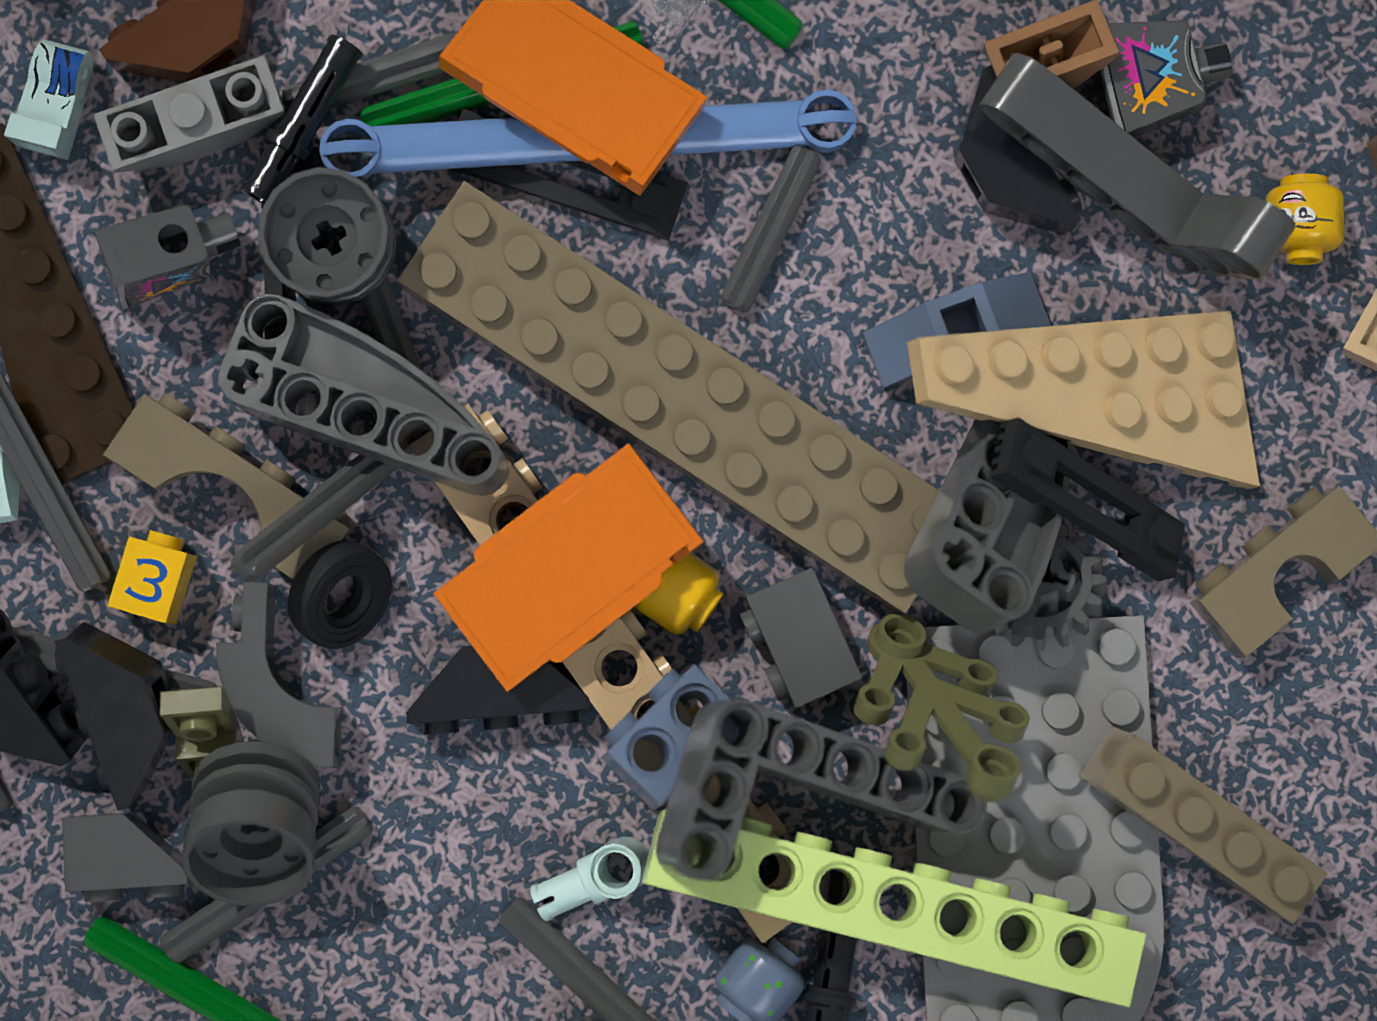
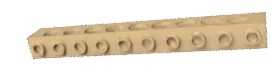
(612, 702)

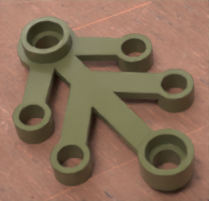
(901, 645)

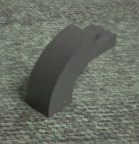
(260, 694)

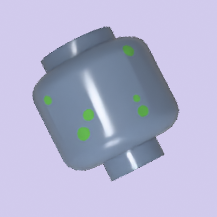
(759, 980)

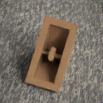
(1068, 44)

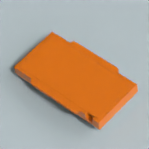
(576, 84)
(568, 567)

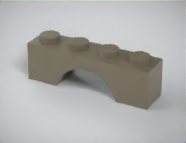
(164, 446)
(1203, 824)

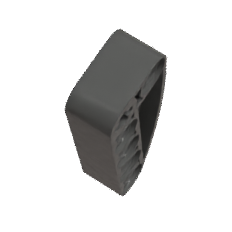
(353, 378)
(993, 551)

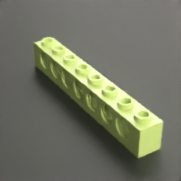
(1102, 974)

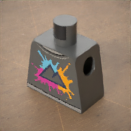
(1157, 75)
(144, 270)

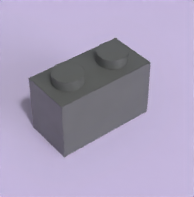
(801, 639)

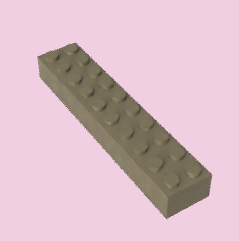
(673, 392)

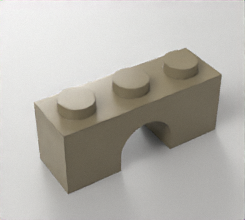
(1243, 602)

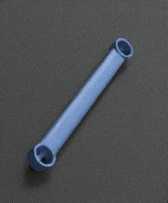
(514, 143)

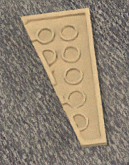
(1119, 387)

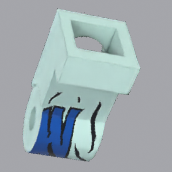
(51, 99)

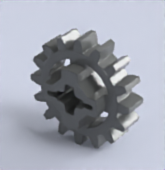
(1060, 600)

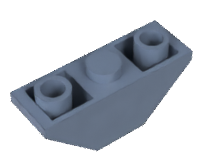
(983, 307)

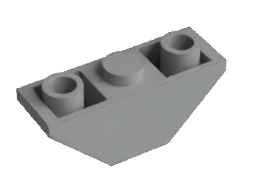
(191, 118)

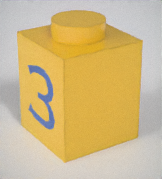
(153, 577)

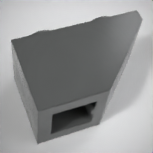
(118, 853)

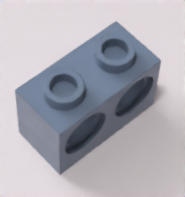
(665, 729)

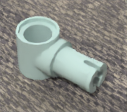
(591, 879)

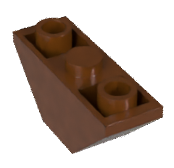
(181, 39)

